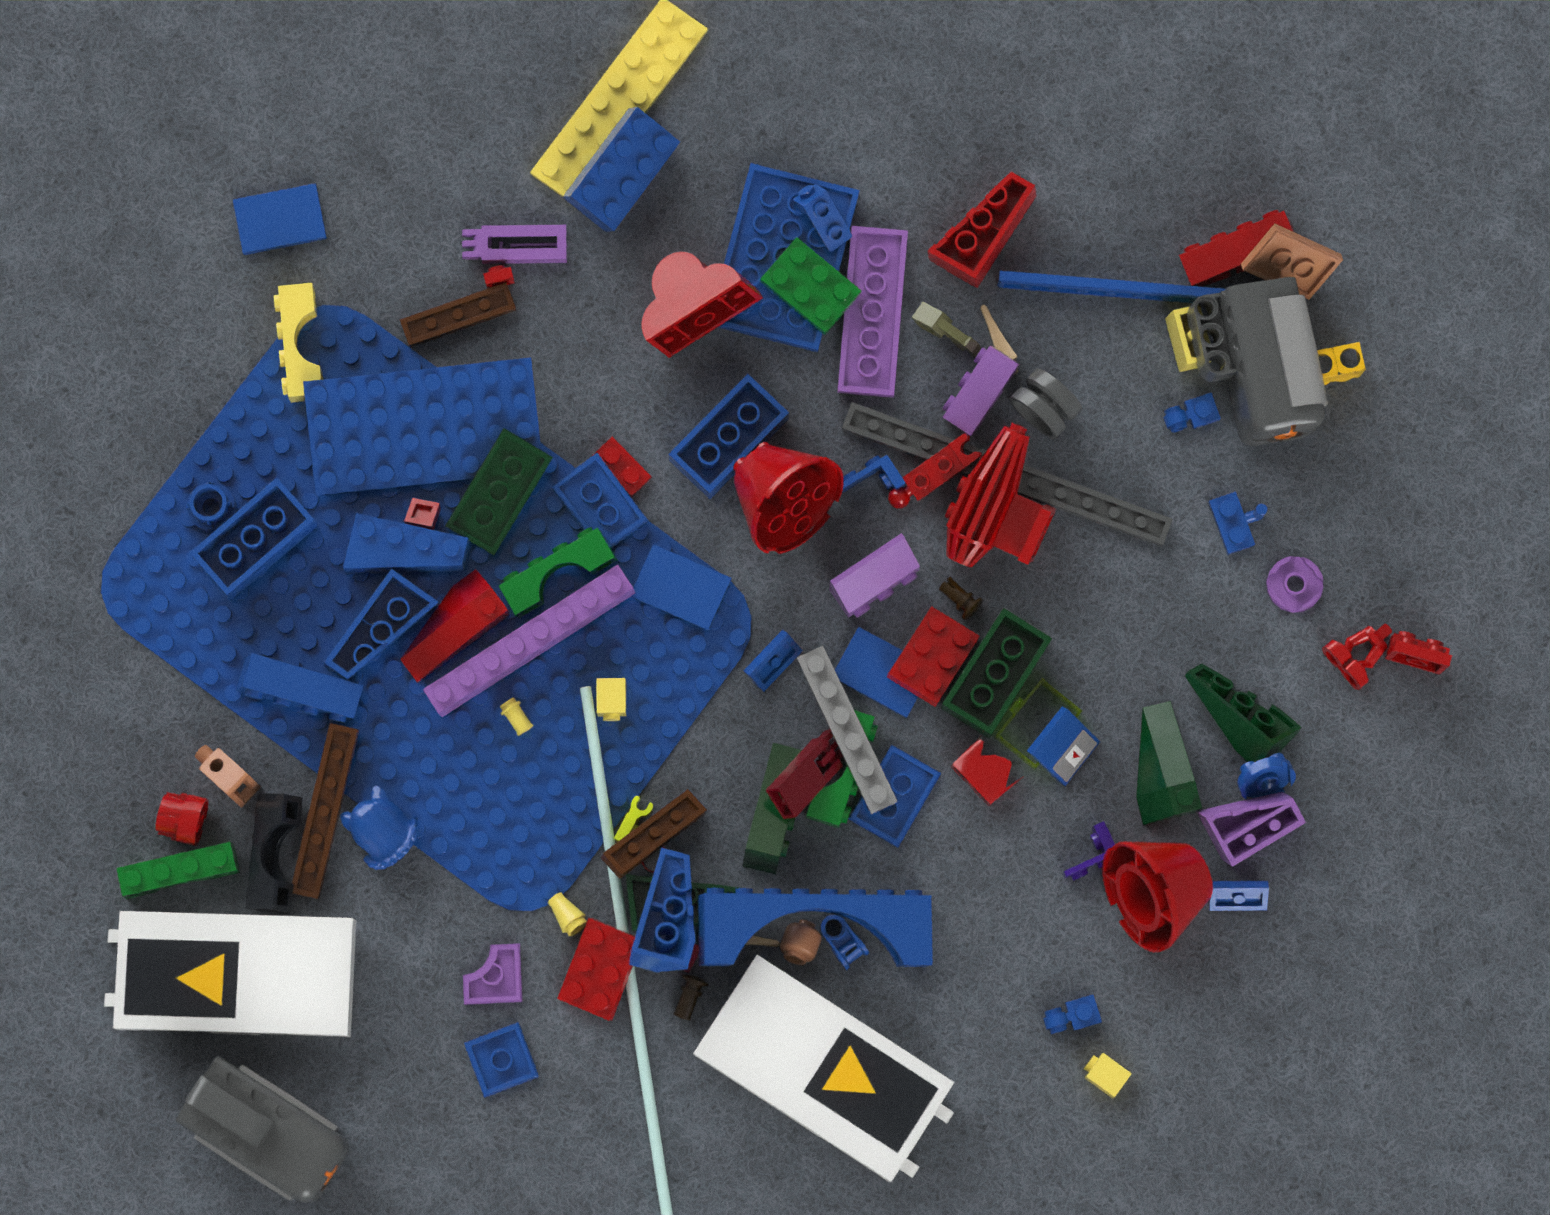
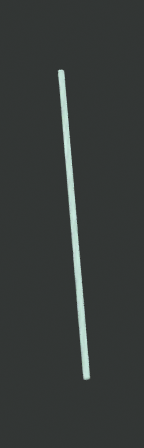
(631, 985)

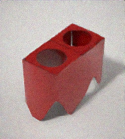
(984, 773)

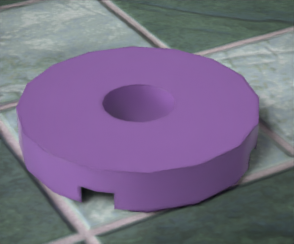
(1283, 596)

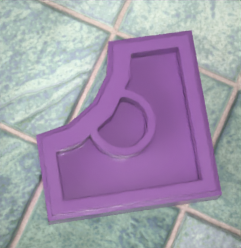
(497, 979)

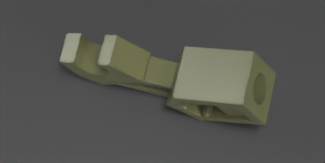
(940, 324)

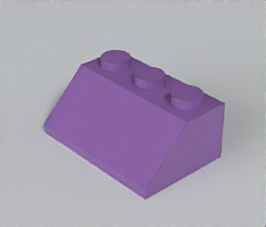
(875, 577)

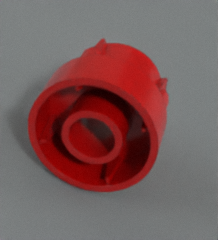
(182, 817)

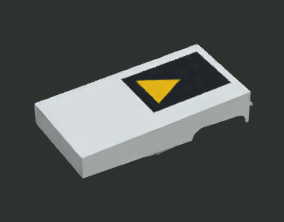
(233, 973)
(825, 1069)

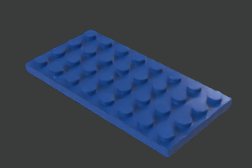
(416, 423)

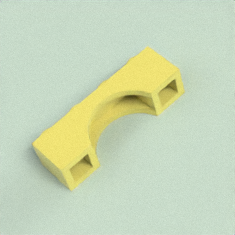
(297, 308)

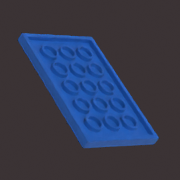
(761, 233)

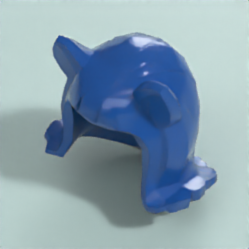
(381, 830)

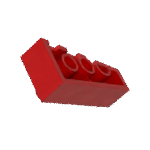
(979, 238)
(1227, 251)

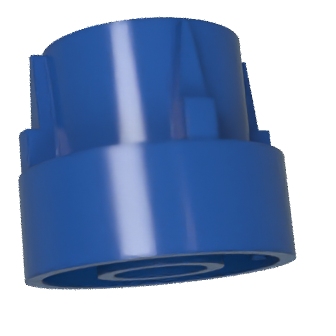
(201, 497)

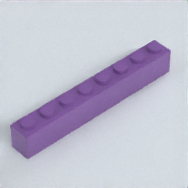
(529, 641)

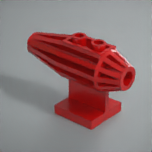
(990, 508)

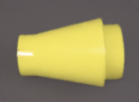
(567, 914)

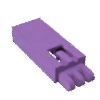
(483, 249)

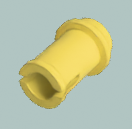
(516, 716)

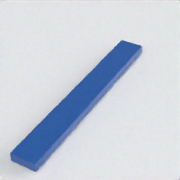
(1103, 287)

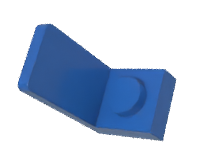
(890, 476)

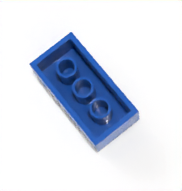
(621, 169)
(727, 434)
(254, 539)

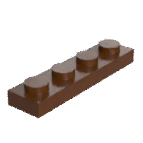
(458, 315)
(653, 834)

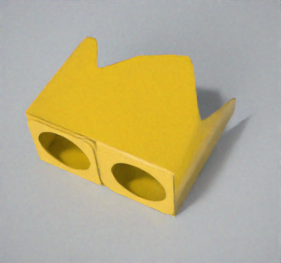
(1334, 353)

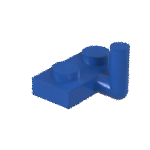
(1234, 522)

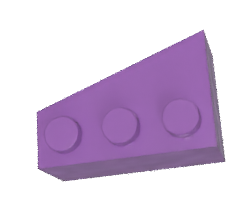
(1250, 824)

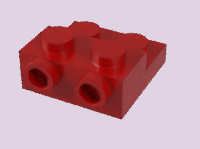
(1417, 653)

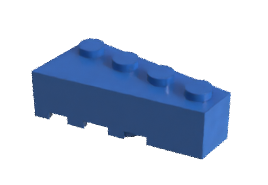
(385, 545)
(384, 619)
(299, 687)

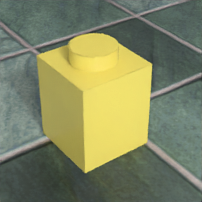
(611, 698)
(1106, 1074)

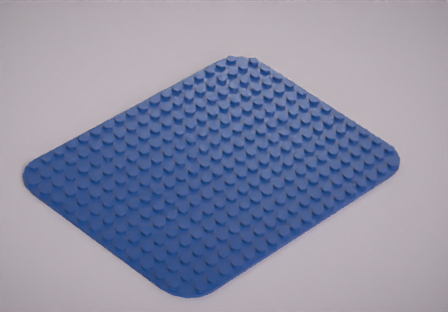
(489, 804)

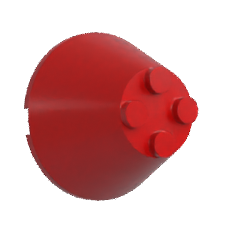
(785, 495)

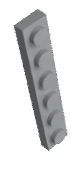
(847, 730)

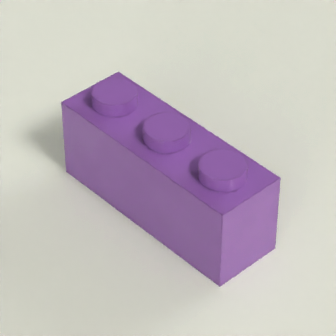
(980, 389)

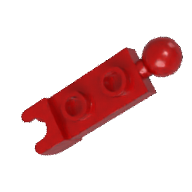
(934, 472)

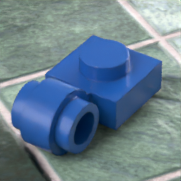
(1199, 411)
(1081, 1014)

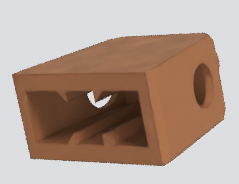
(227, 778)

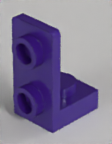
(1101, 840)

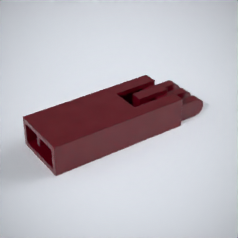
(803, 778)

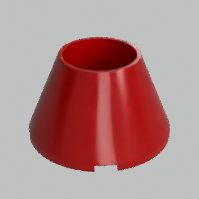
(1156, 889)

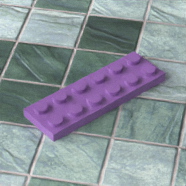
(874, 318)

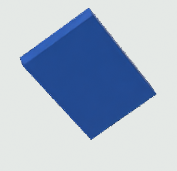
(279, 219)
(599, 501)
(681, 587)
(866, 669)
(911, 785)

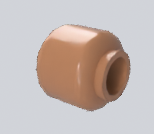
(800, 942)

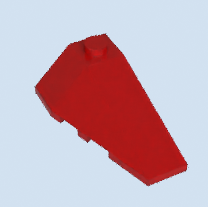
(458, 621)

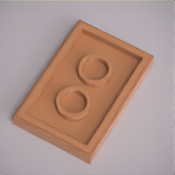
(1292, 255)

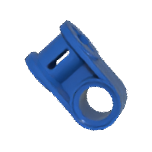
(843, 942)

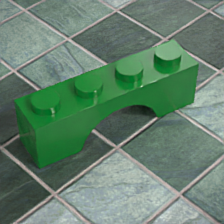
(526, 589)
(830, 803)
(178, 869)

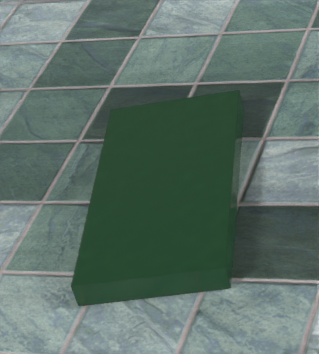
(499, 491)

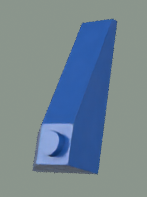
(666, 924)

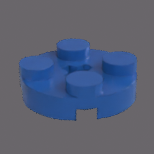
(1265, 776)

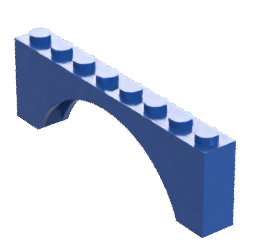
(897, 921)

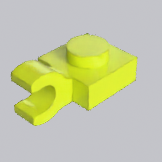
(632, 818)

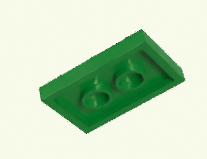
(810, 286)

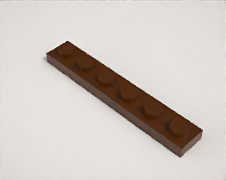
(324, 810)

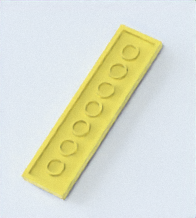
(630, 82)

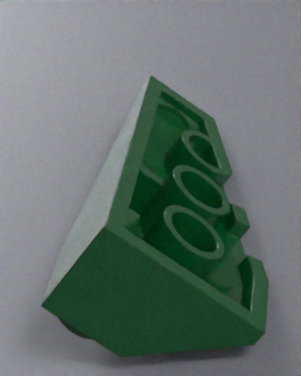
(1248, 726)
(1164, 771)

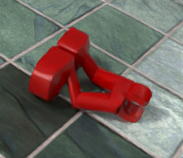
(1352, 669)

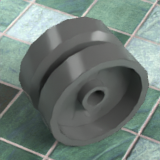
(1045, 403)

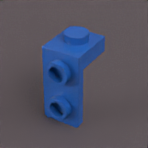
(824, 215)

